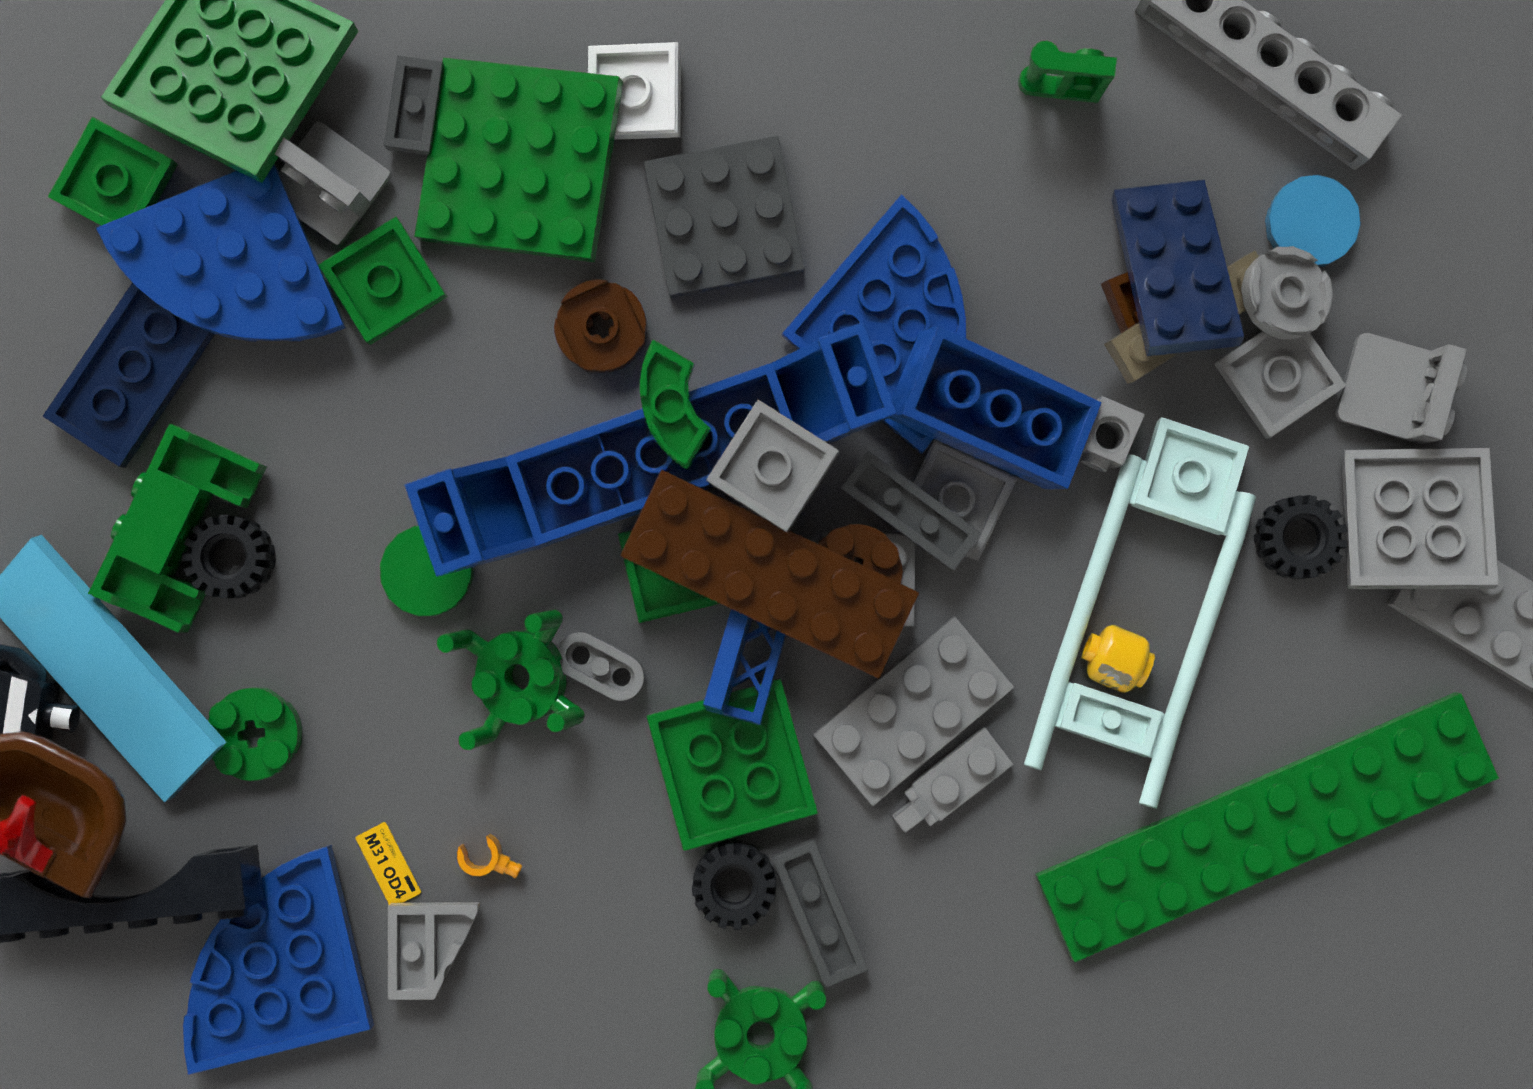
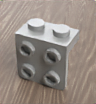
(1401, 388)

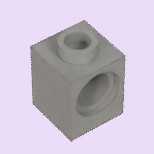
(1125, 424)

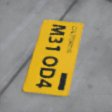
(388, 864)

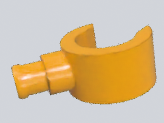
(499, 862)

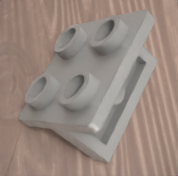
(330, 181)

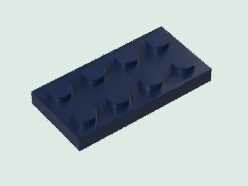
(1177, 268)
(127, 377)

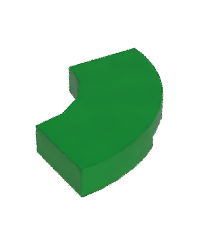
(668, 404)

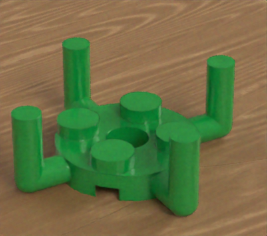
(495, 682)
(756, 1004)

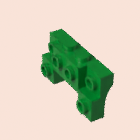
(163, 511)

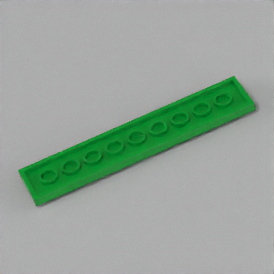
(1266, 826)

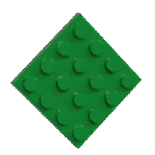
(231, 74)
(519, 159)

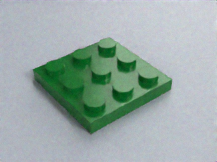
(728, 772)

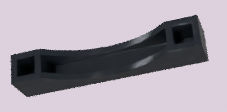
(209, 882)

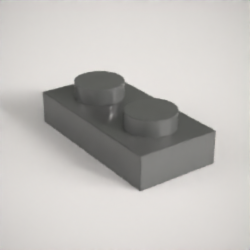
(413, 105)

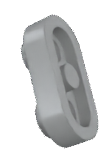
(601, 666)

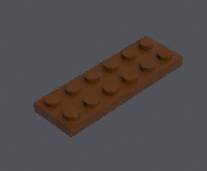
(769, 574)

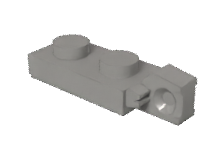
(953, 780)

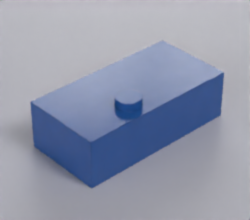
(993, 408)

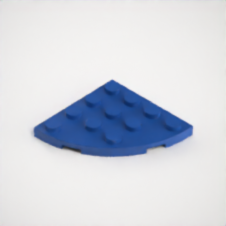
(228, 261)
(896, 286)
(279, 972)

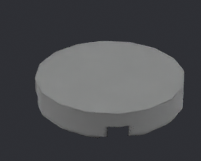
(1287, 293)

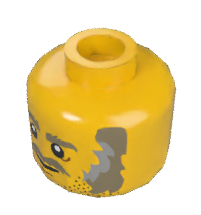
(1118, 658)

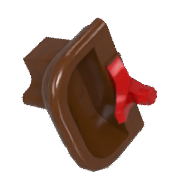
(57, 812)

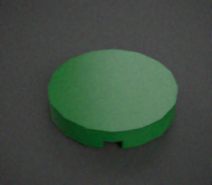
(411, 579)

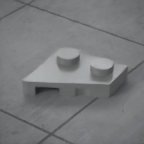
(425, 945)

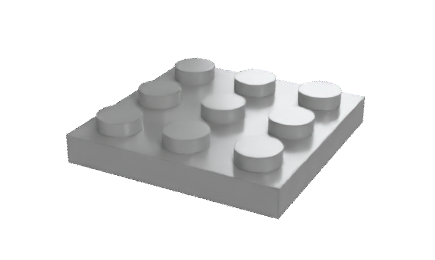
(1419, 519)

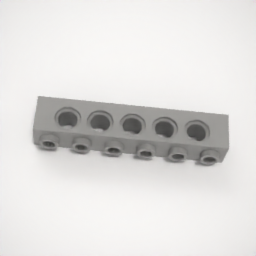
(1278, 86)

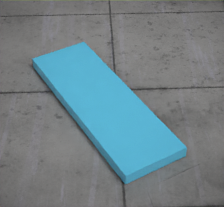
(105, 669)

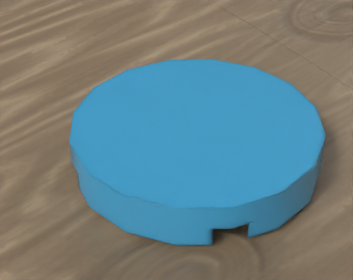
(1315, 217)

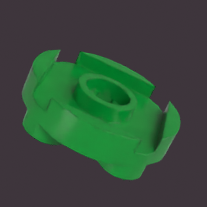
(267, 711)

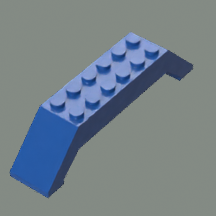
(611, 467)

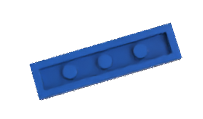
(727, 665)

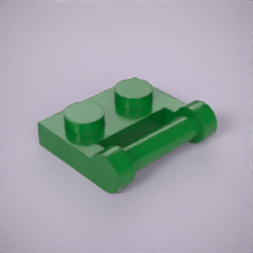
(1079, 75)

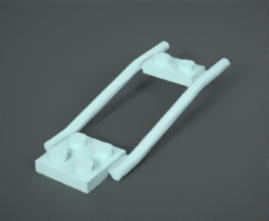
(1190, 481)

